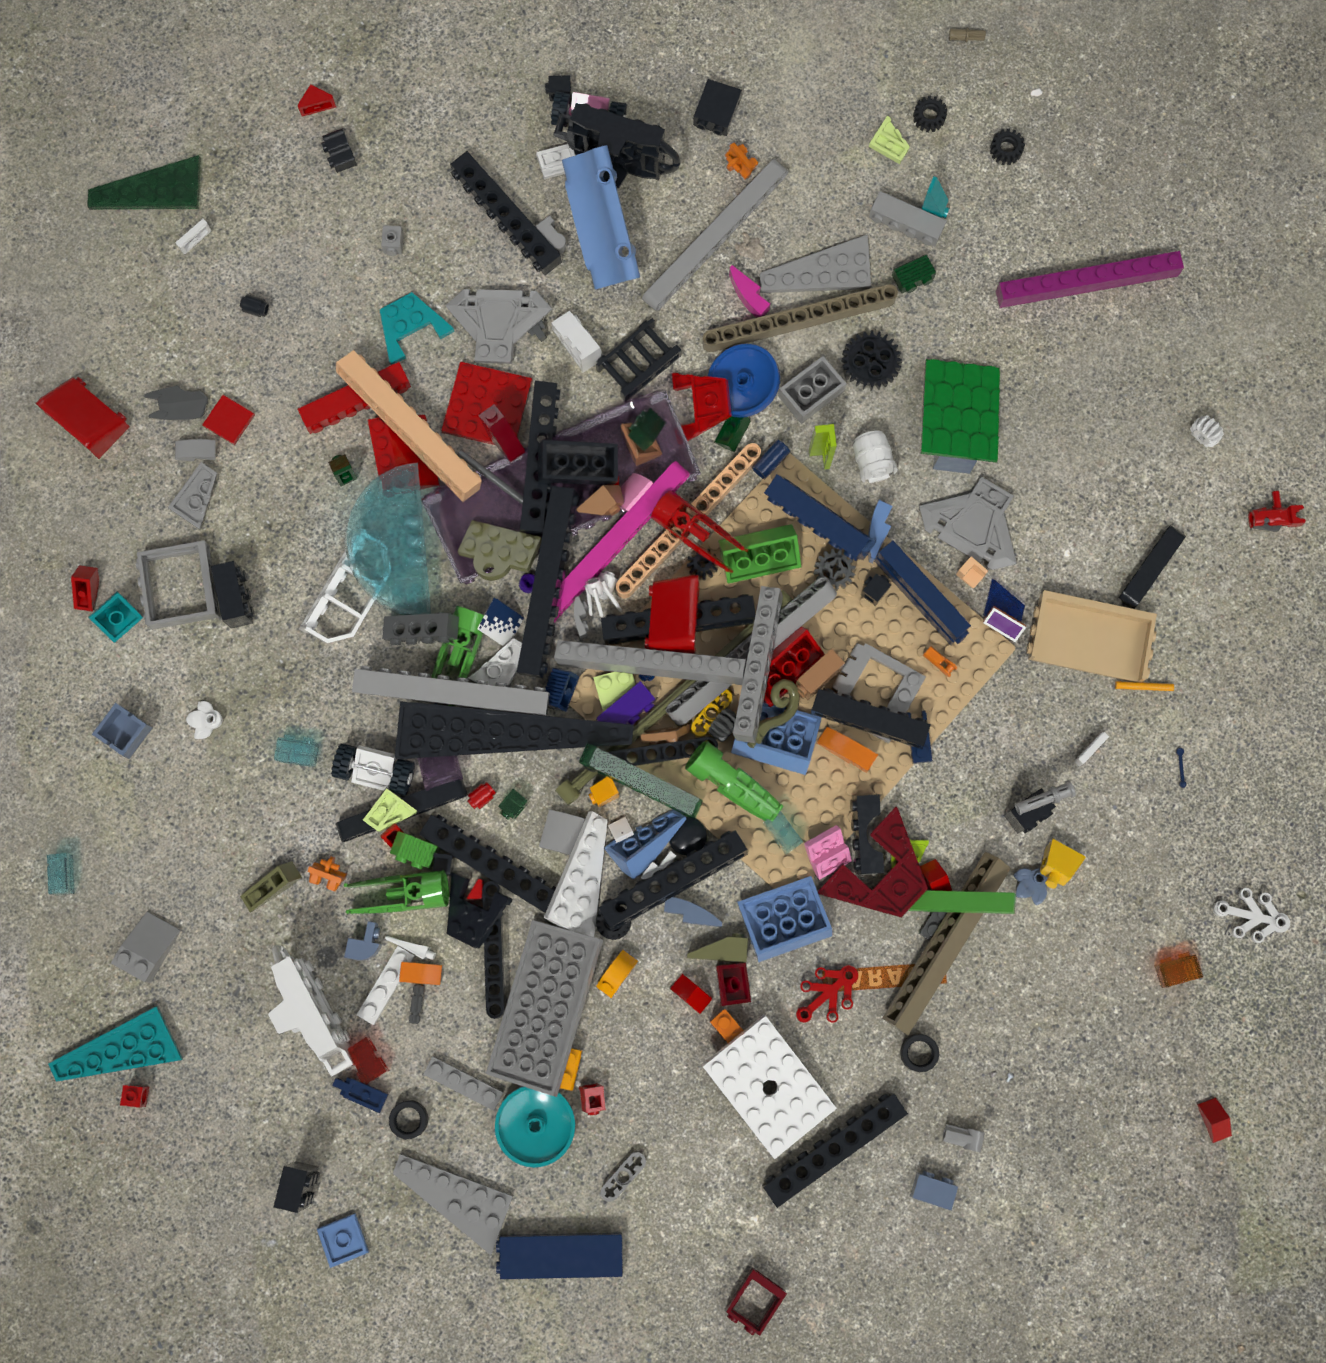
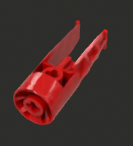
(671, 511)

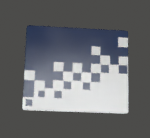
(500, 622)

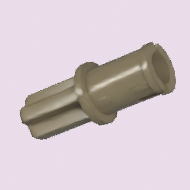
(966, 34)

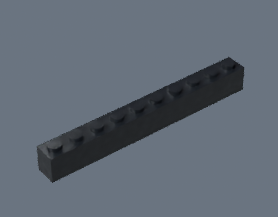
(547, 582)

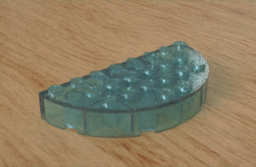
(388, 542)

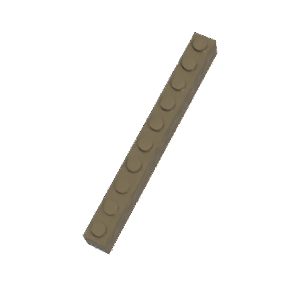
(943, 949)

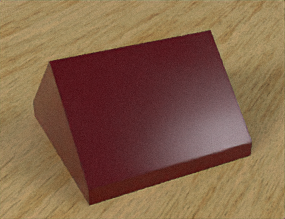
(733, 984)

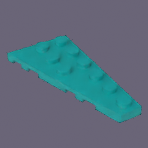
(129, 1046)

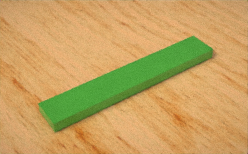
(966, 902)

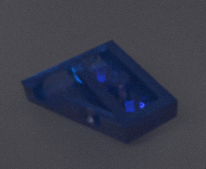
(1003, 600)

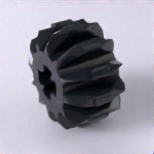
(695, 565)

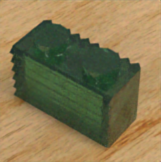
(646, 428)

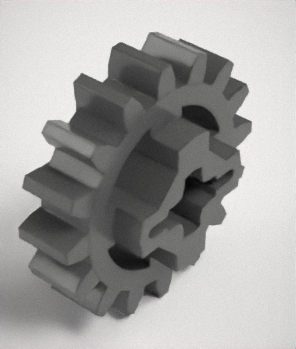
(842, 572)

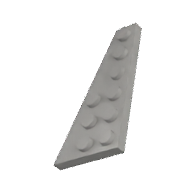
(465, 1203)

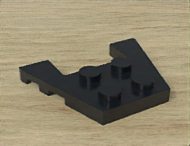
(469, 921)

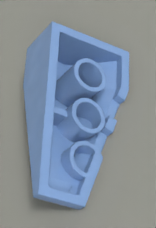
(641, 849)

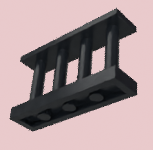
(642, 378)

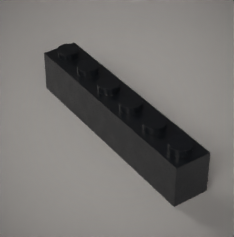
(870, 718)

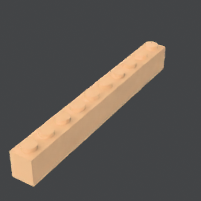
(408, 425)

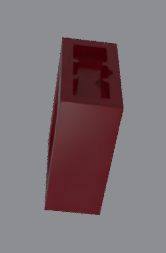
(750, 1326)

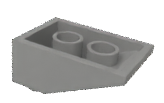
(146, 947)

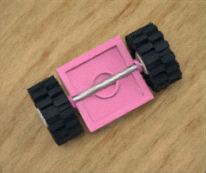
(562, 104)

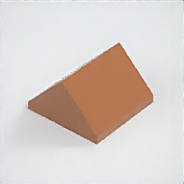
(637, 454)

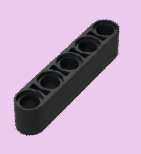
(1152, 567)

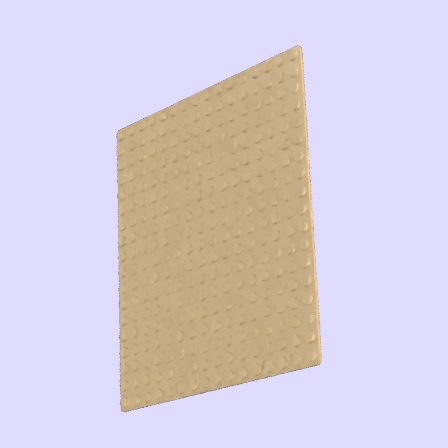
(894, 627)

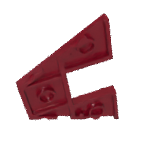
(898, 889)

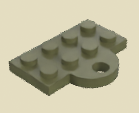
(498, 549)

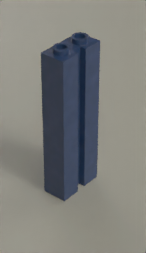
(922, 593)
(560, 1255)

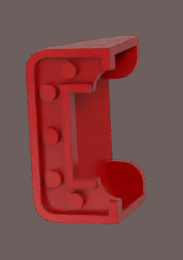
(83, 416)
(673, 614)

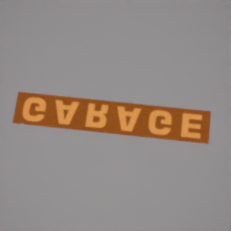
(878, 977)

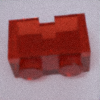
(366, 1061)

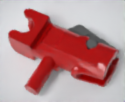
(1276, 516)

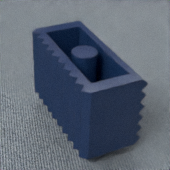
(561, 688)

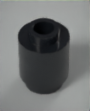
(254, 305)

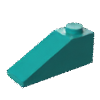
(936, 200)

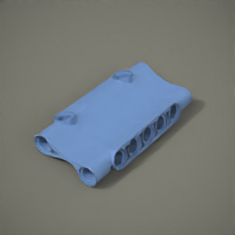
(599, 218)

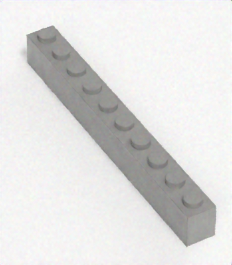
(650, 662)
(450, 692)

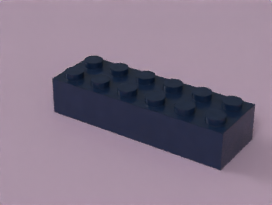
(821, 518)

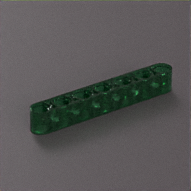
(640, 781)

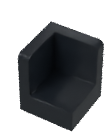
(444, 862)

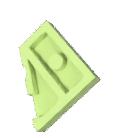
(889, 142)
(612, 687)
(387, 811)

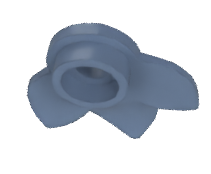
(1030, 886)

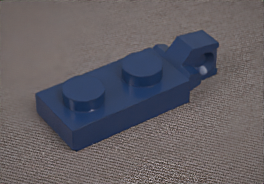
(361, 1093)

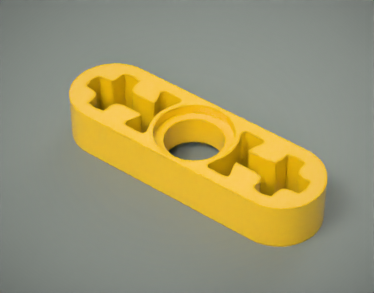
(698, 721)

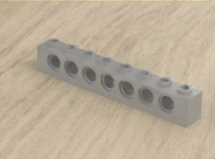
(758, 664)

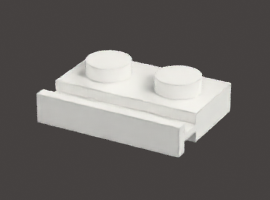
(551, 160)

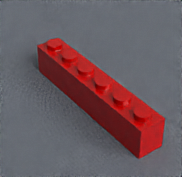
(347, 402)

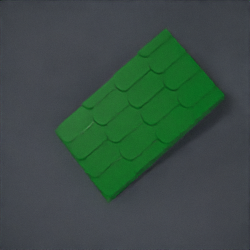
(960, 414)

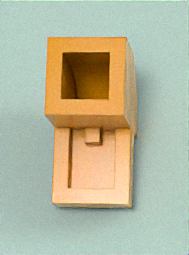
(616, 973)

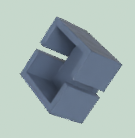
(122, 731)

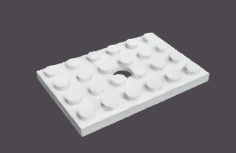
(761, 1056)

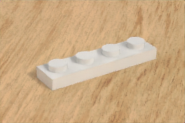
(384, 986)

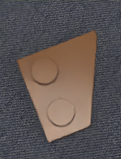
(669, 733)

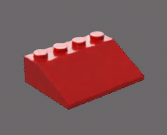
(392, 452)

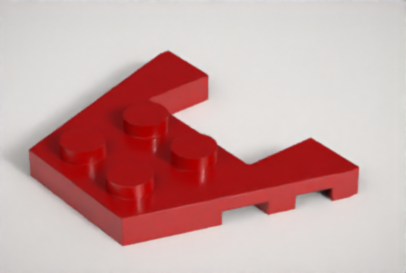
(710, 401)

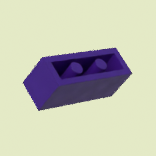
(629, 706)

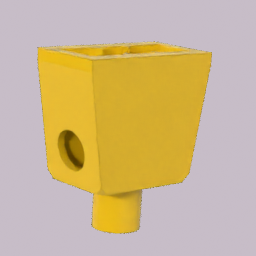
(1059, 863)

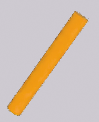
(1144, 686)

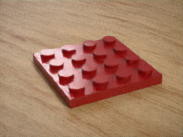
(477, 390)

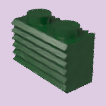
(914, 274)

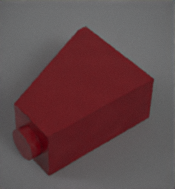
(501, 433)

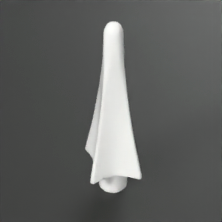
(419, 950)

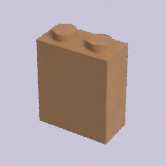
(819, 675)

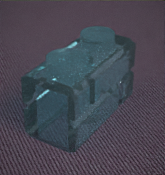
(296, 751)
(783, 833)
(60, 874)

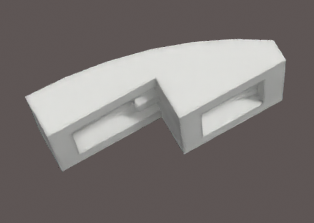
(653, 867)

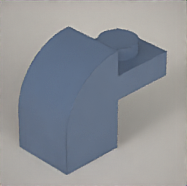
(365, 949)

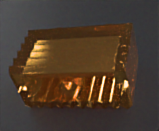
(1178, 970)

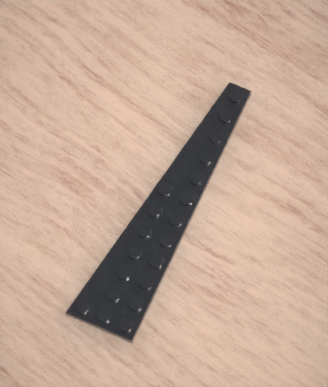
(455, 731)

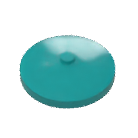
(534, 1127)

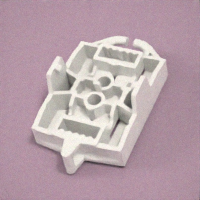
(307, 1010)

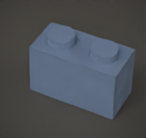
(934, 1191)

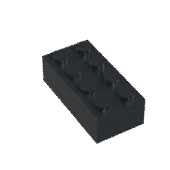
(577, 462)

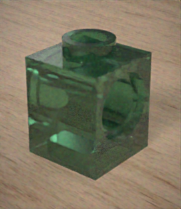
(512, 805)

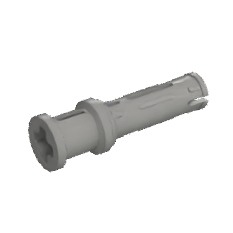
(1053, 795)

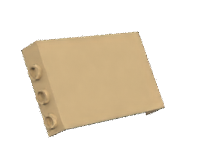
(1092, 636)

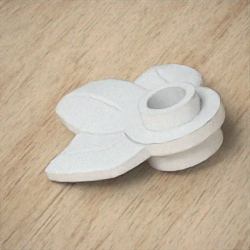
(202, 720)

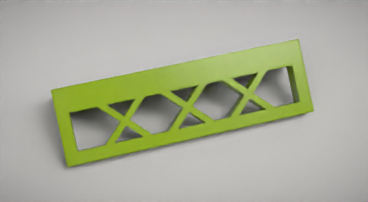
(823, 443)

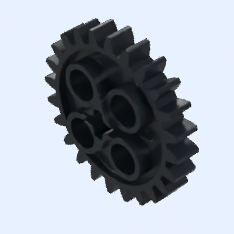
(863, 373)

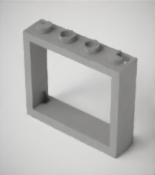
(144, 582)

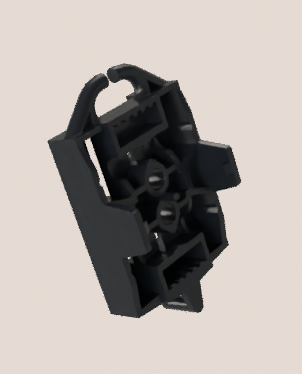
(632, 144)

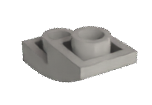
(195, 449)
(579, 613)

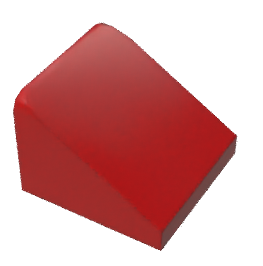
(476, 892)

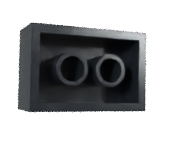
(233, 594)
(296, 1187)

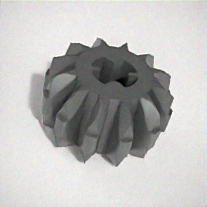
(723, 725)

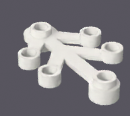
(1254, 915)

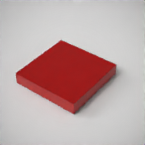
(228, 419)

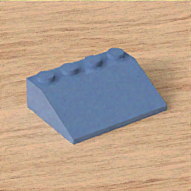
(786, 745)
(785, 919)

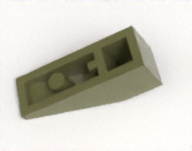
(271, 885)
(728, 949)

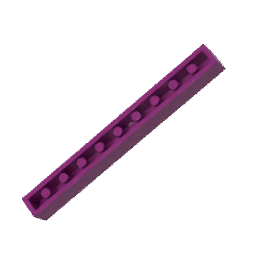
(1089, 279)

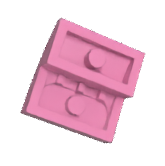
(633, 490)
(827, 852)

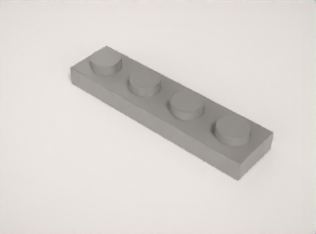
(463, 1083)

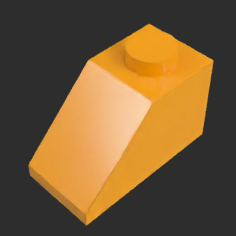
(603, 792)

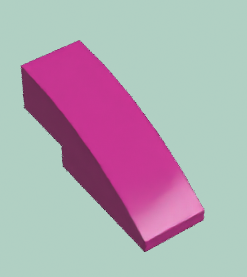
(748, 293)

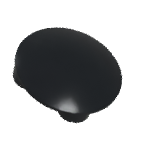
(689, 837)

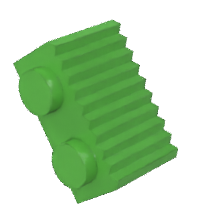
(414, 850)

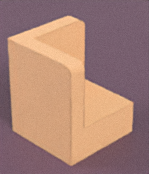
(972, 572)

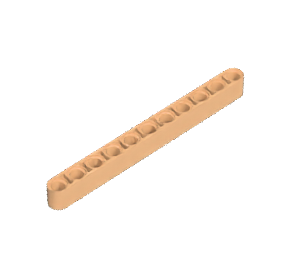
(704, 498)

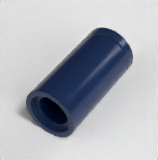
(771, 459)

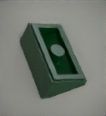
(732, 432)

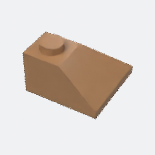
(604, 501)

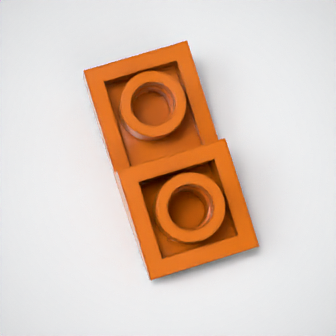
(420, 973)

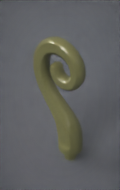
(772, 722)

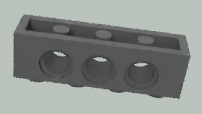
(420, 627)

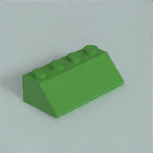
(767, 553)

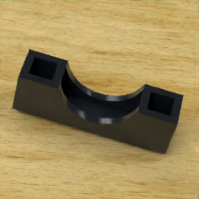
(864, 810)

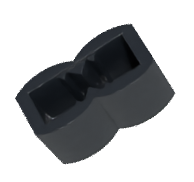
(339, 150)

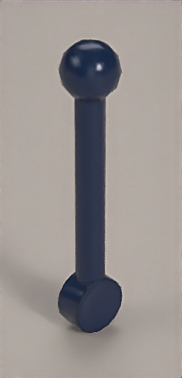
(1180, 752)

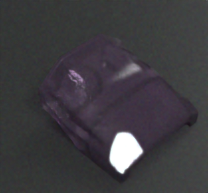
(439, 770)

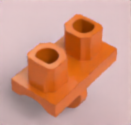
(739, 162)
(326, 870)

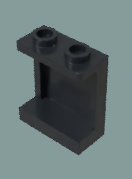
(716, 107)

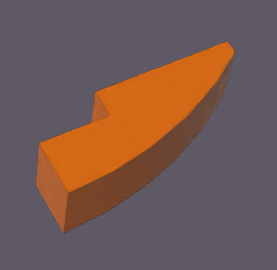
(847, 749)

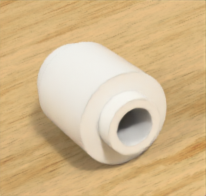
(610, 581)

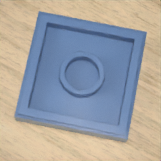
(342, 1240)

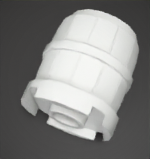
(874, 456)

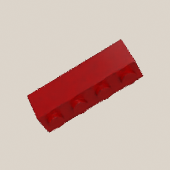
(792, 660)

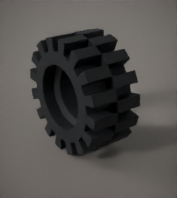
(934, 105)
(1012, 138)
(605, 931)

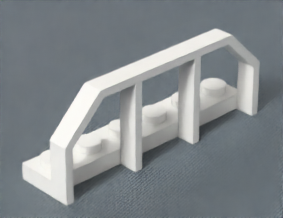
(327, 593)

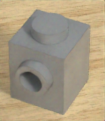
(392, 240)

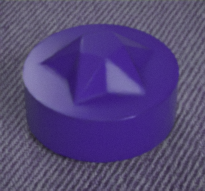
(526, 582)

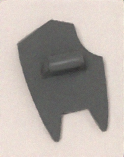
(178, 404)

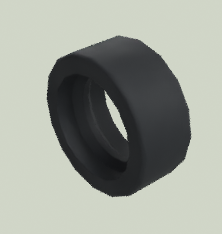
(934, 1053)
(393, 1119)

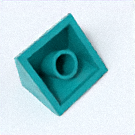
(115, 617)

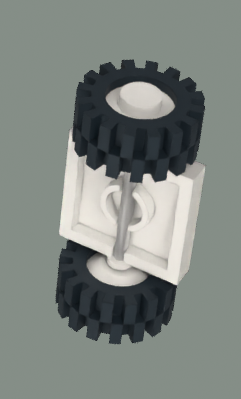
(373, 768)

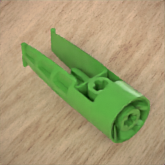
(467, 626)
(732, 783)
(433, 892)

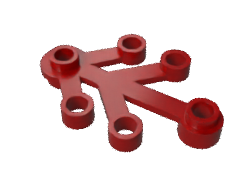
(829, 992)

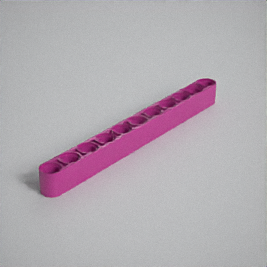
(619, 535)

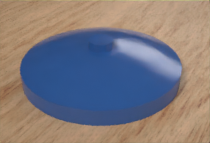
(751, 378)

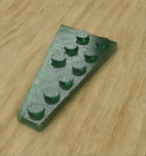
(160, 188)

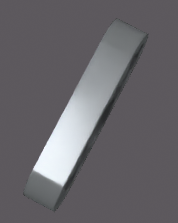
(609, 1184)

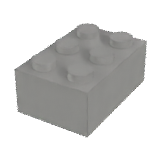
(812, 389)

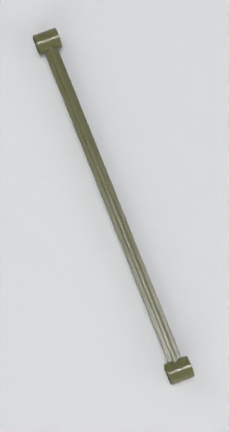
(570, 790)

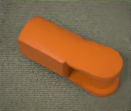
(937, 658)

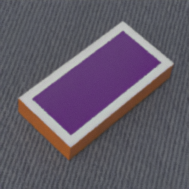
(1004, 624)

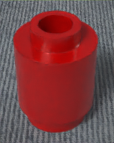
(481, 795)

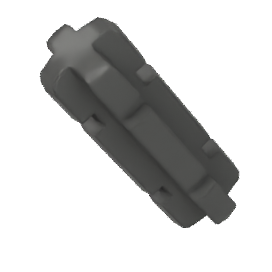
(416, 1004)

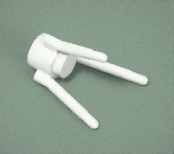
(595, 587)

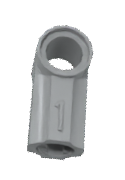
(968, 1138)

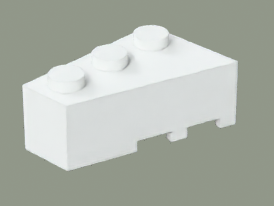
(577, 340)

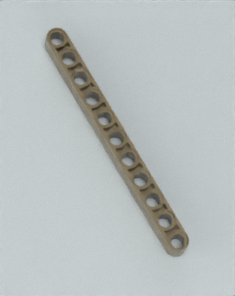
(806, 312)

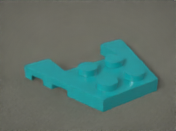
(405, 318)

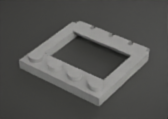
(905, 692)

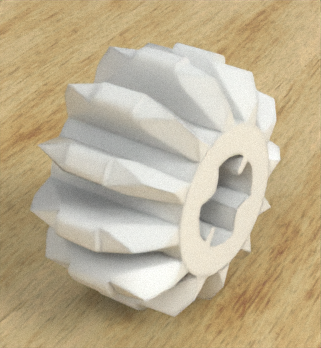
(1206, 431)

